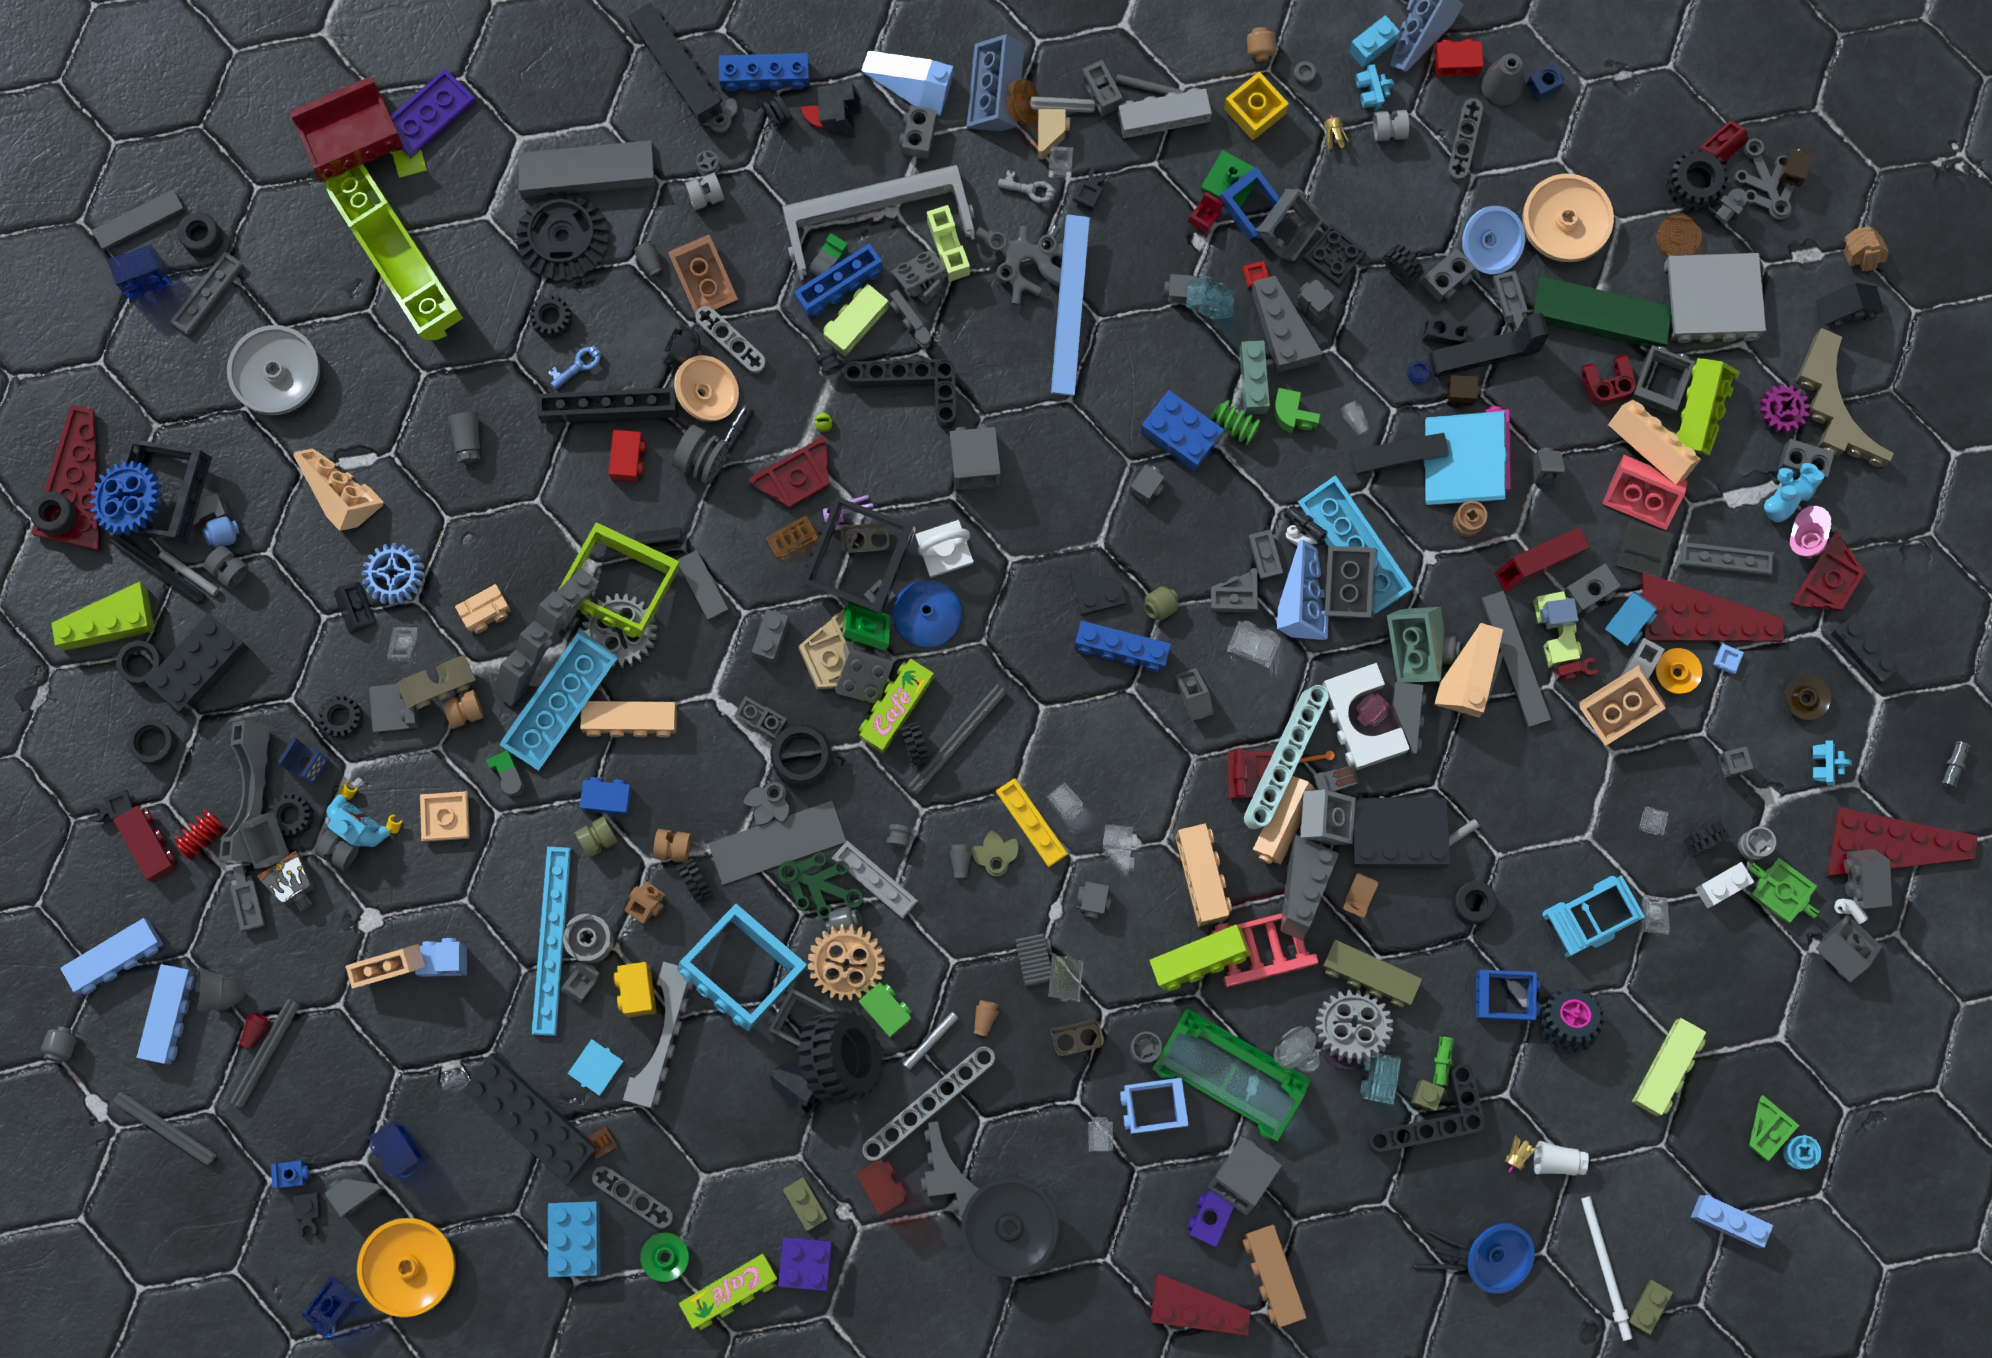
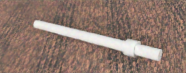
(1620, 1314)

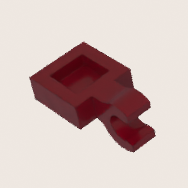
(1570, 671)

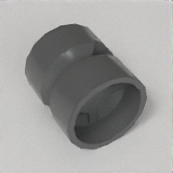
(226, 567)
(337, 849)
(1145, 1048)

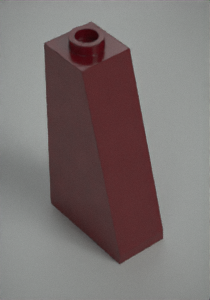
(1541, 559)

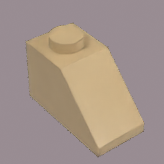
(1051, 129)

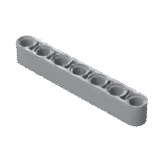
(940, 1099)

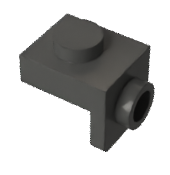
(581, 981)

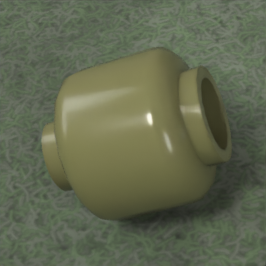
(1161, 603)

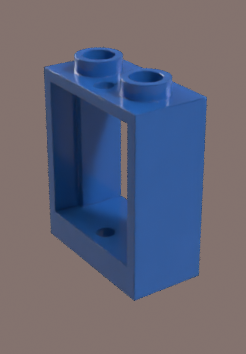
(1234, 210)
(1482, 995)

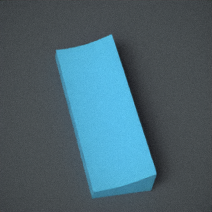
(1348, 527)
(558, 700)

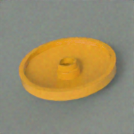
(406, 1267)

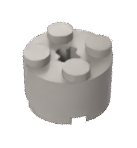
(575, 935)

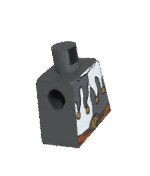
(289, 881)

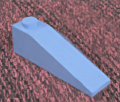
(914, 79)
(1301, 602)

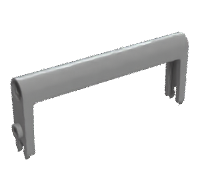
(873, 198)

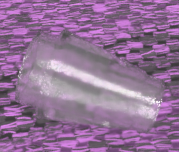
(1355, 416)

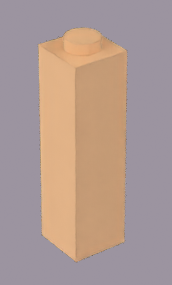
(1279, 833)

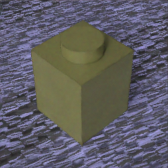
(1427, 1096)

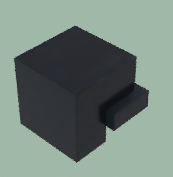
(837, 107)

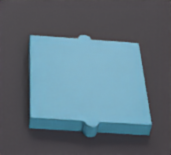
(595, 1067)

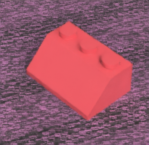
(1644, 493)

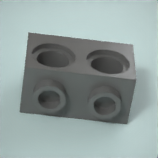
(1101, 88)
(922, 132)
(1445, 273)
(1805, 454)

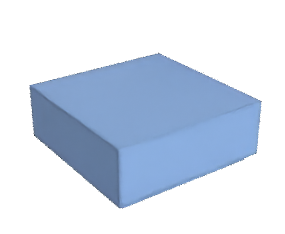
(1728, 659)

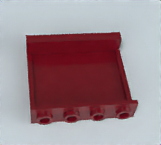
(346, 129)

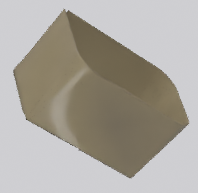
(867, 534)
(1078, 1045)

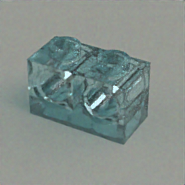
(1210, 298)

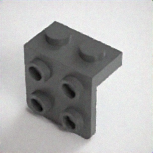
(863, 672)

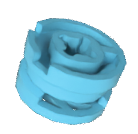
(1802, 1152)

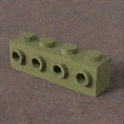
(1371, 973)

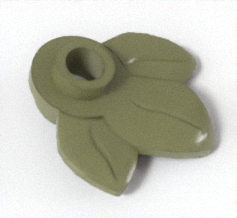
(995, 850)

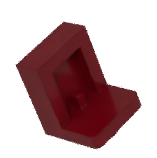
(1206, 212)

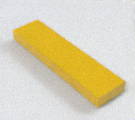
(1031, 823)

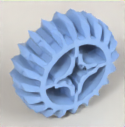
(392, 556)

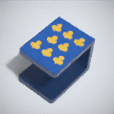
(295, 753)

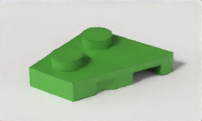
(1770, 1129)

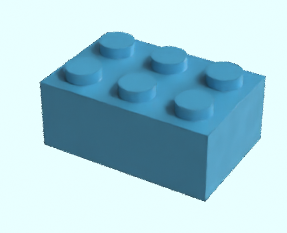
(573, 1239)

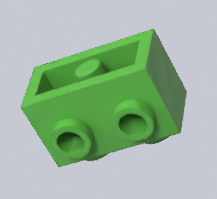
(885, 1009)

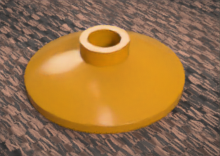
(1686, 663)

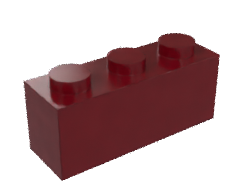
(146, 843)

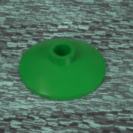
(652, 1253)

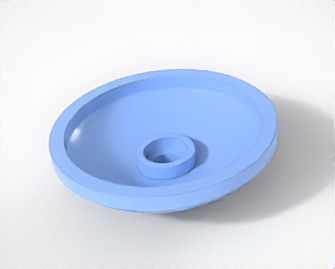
(1504, 241)

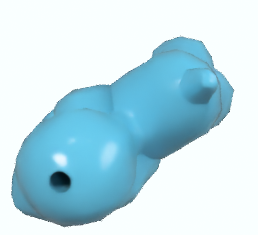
(1792, 491)

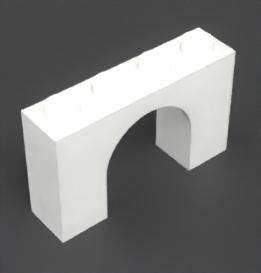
(1361, 749)

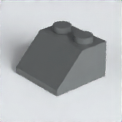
(1848, 948)

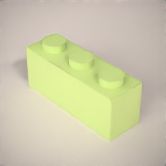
(855, 319)

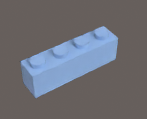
(112, 956)
(166, 1014)

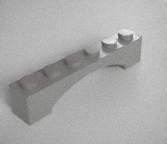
(645, 1086)

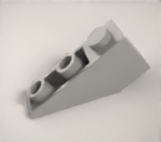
(1646, 655)

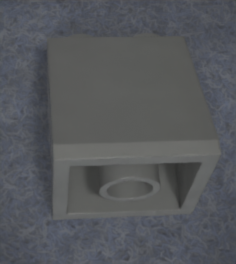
(975, 457)

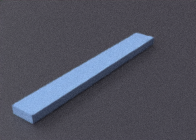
(1070, 305)

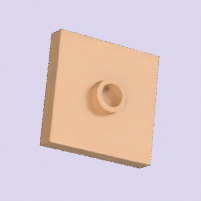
(444, 816)

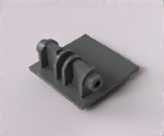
(917, 271)

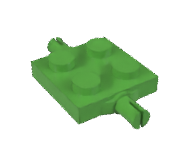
(1783, 890)

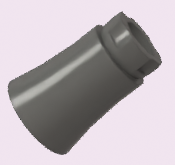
(465, 436)

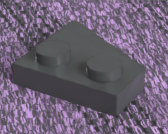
(1236, 594)

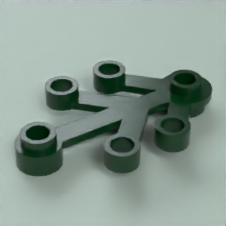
(816, 883)

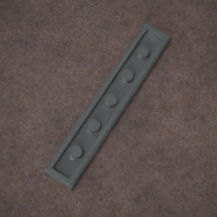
(1516, 660)

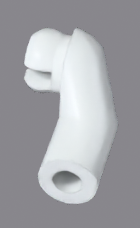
(1294, 536)

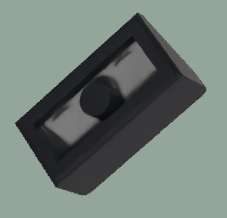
(660, 538)
(353, 607)

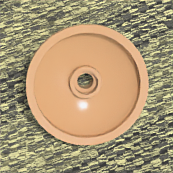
(714, 382)

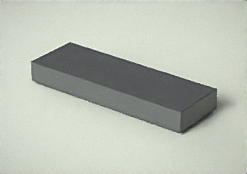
(702, 585)

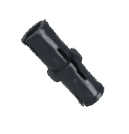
(737, 426)
(1305, 524)

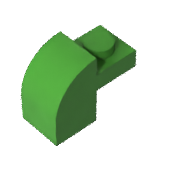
(1288, 415)

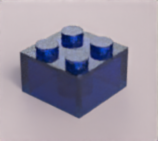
(139, 272)
(397, 1150)

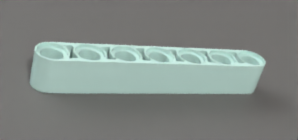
(1279, 764)

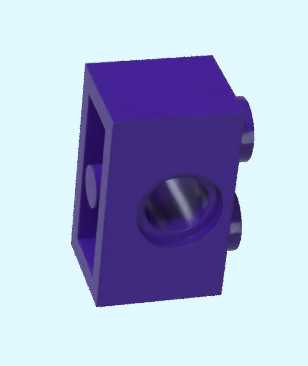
(1210, 1233)

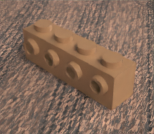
(1274, 1275)

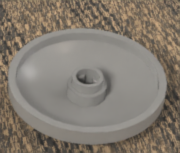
(273, 370)

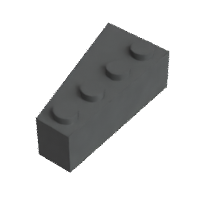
(1284, 330)
(1306, 880)

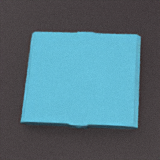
(1475, 459)

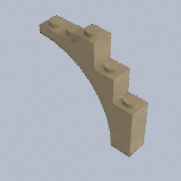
(1827, 405)

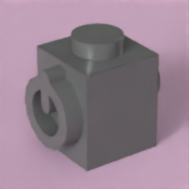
(1093, 900)

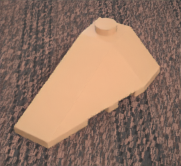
(339, 496)
(1470, 676)

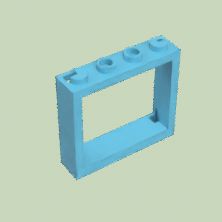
(766, 941)

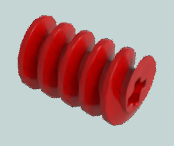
(199, 834)

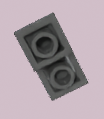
(759, 717)

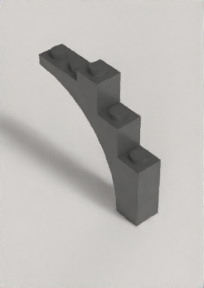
(534, 641)
(946, 1176)

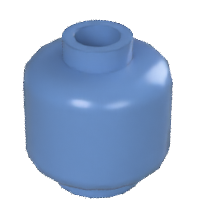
(220, 532)

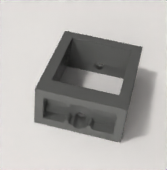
(1654, 400)

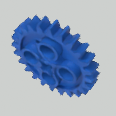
(126, 498)

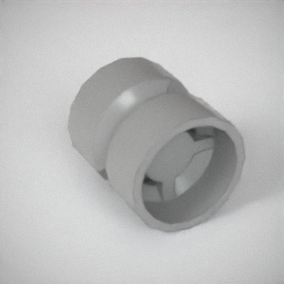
(1391, 125)
(697, 195)
(1757, 843)

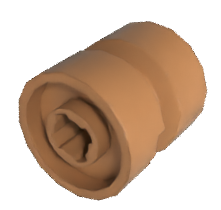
(1469, 519)
(462, 709)
(672, 845)

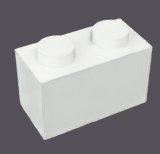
(1724, 885)

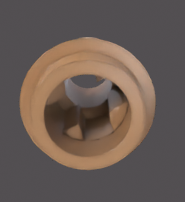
(985, 1016)

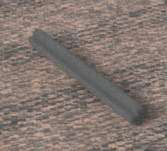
(264, 1053)
(164, 1128)

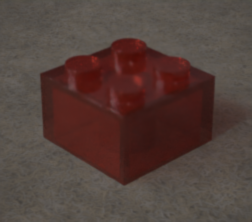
(881, 1187)

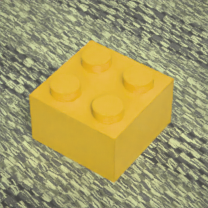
(1256, 106)
(636, 990)

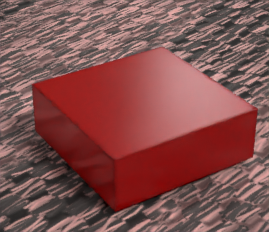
(1254, 272)

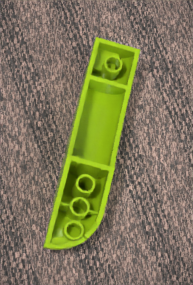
(393, 252)

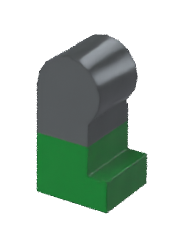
(830, 255)
(511, 779)

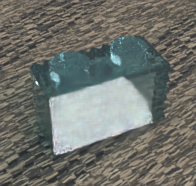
(1381, 1079)

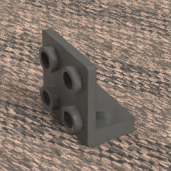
(390, 710)

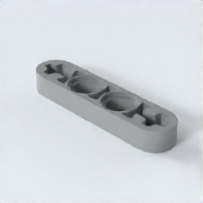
(732, 337)

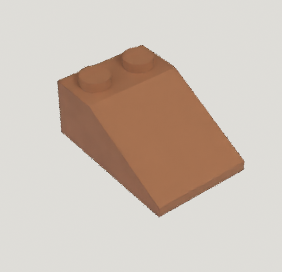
(702, 274)

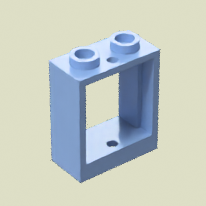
(1179, 1105)

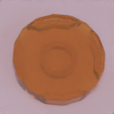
(1019, 101)
(1678, 236)

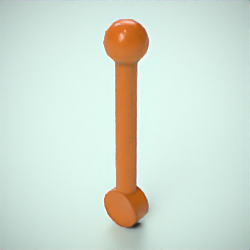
(1329, 755)

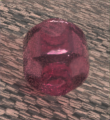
(1372, 710)

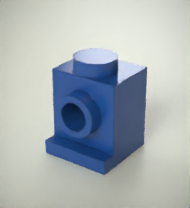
(279, 1174)

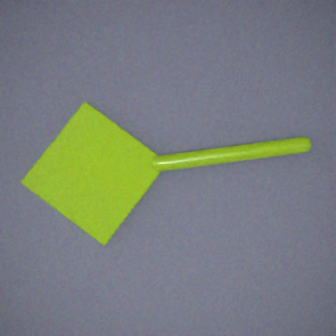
(407, 166)

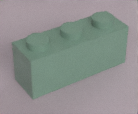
(1254, 377)

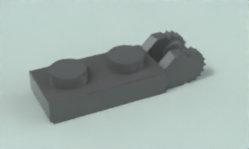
(911, 320)

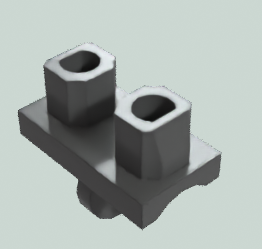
(1731, 205)

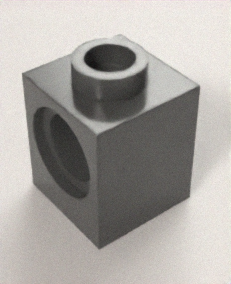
(1735, 762)

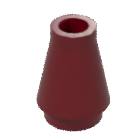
(254, 1029)

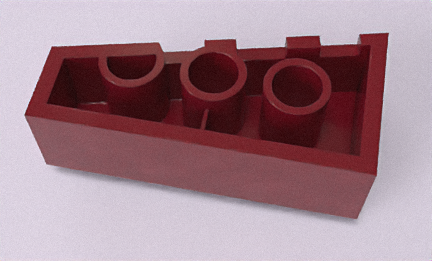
(1189, 1307)

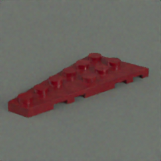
(74, 477)
(1702, 617)

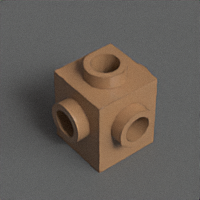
(645, 902)

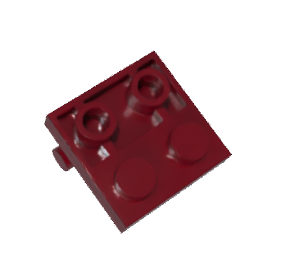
(1245, 772)

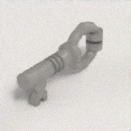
(1030, 189)

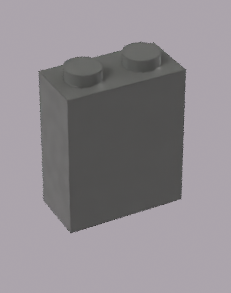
(1244, 1175)

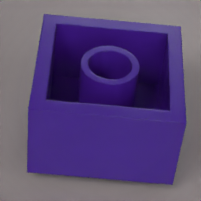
(805, 1264)

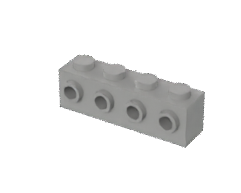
(1164, 112)

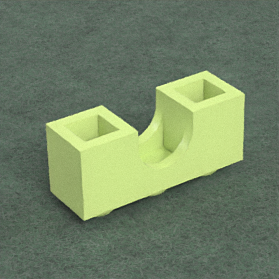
(947, 243)
(1564, 648)

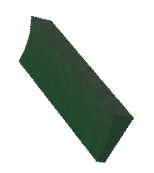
(1602, 313)

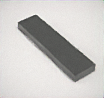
(138, 220)
(206, 293)
(1726, 559)

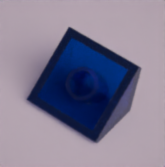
(330, 1307)

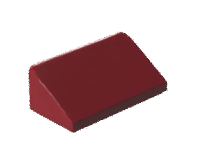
(1726, 141)

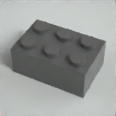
(1351, 582)

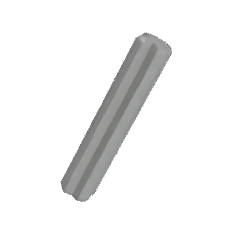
(1073, 105)

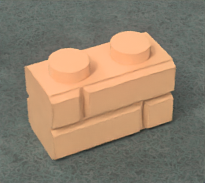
(483, 609)

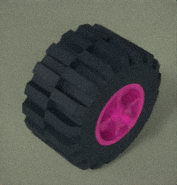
(1572, 1020)

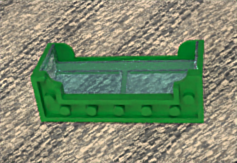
(1232, 1073)

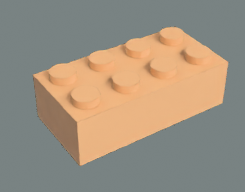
(1202, 875)

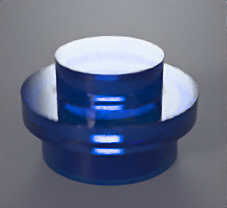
(1418, 372)

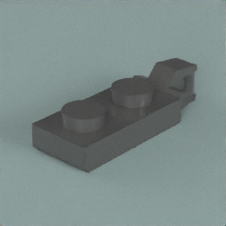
(1510, 298)
(246, 900)

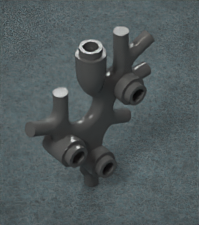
(1020, 250)

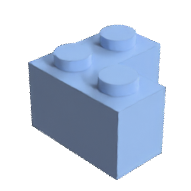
(443, 958)

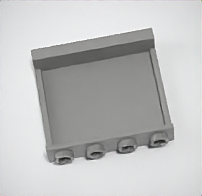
(1716, 297)

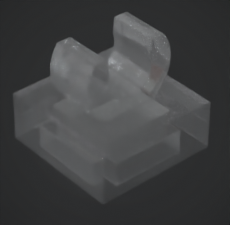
(1653, 821)

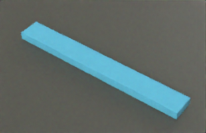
(551, 941)

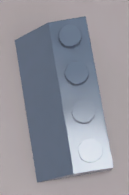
(994, 68)

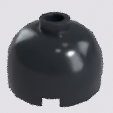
(682, 345)

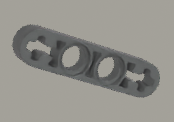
(1466, 140)
(631, 1199)

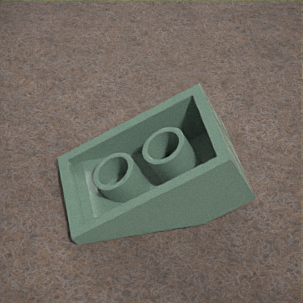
(1417, 643)

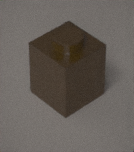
(1795, 167)
(1463, 390)

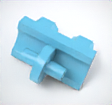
(1375, 96)
(1827, 773)

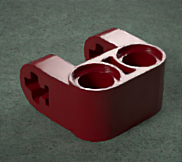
(1610, 386)

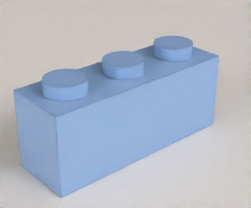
(1731, 1221)

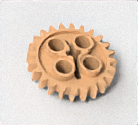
(842, 982)

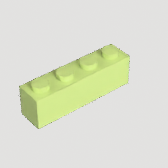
(1669, 1067)

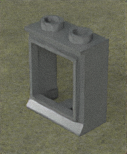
(1310, 222)
(787, 1002)

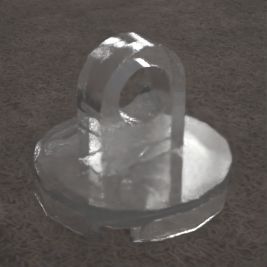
(1296, 1048)

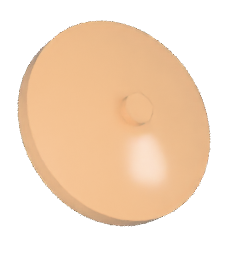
(1568, 217)

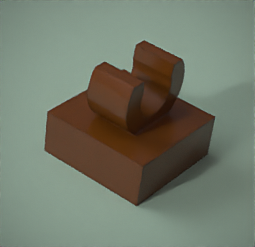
(604, 1142)

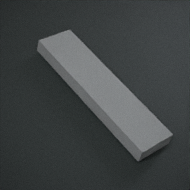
(875, 880)

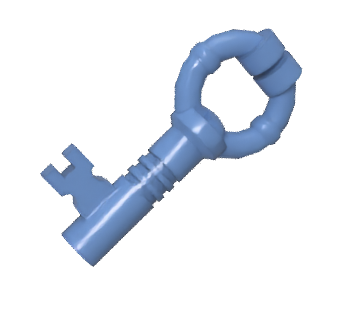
(560, 379)

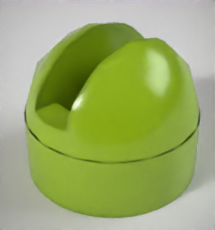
(823, 426)

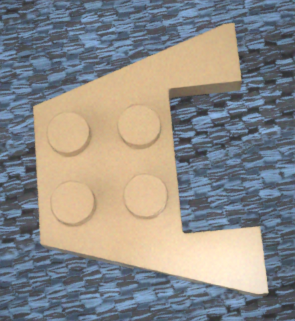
(825, 653)

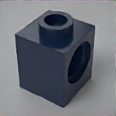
(1539, 88)

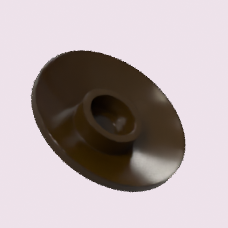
(1815, 690)

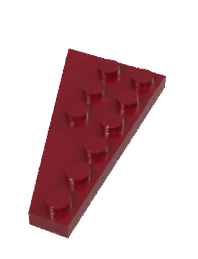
(1896, 839)

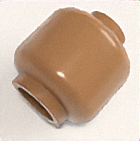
(1261, 44)

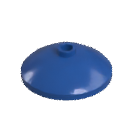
(927, 629)
(1509, 1262)

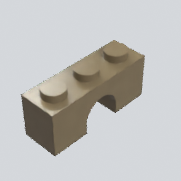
(452, 674)

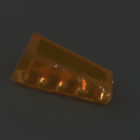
(803, 521)

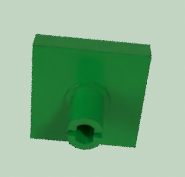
(1224, 174)
(866, 626)

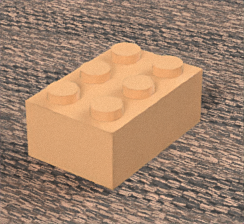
(1622, 705)

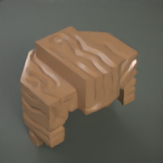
(1865, 248)

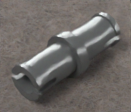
(1956, 765)

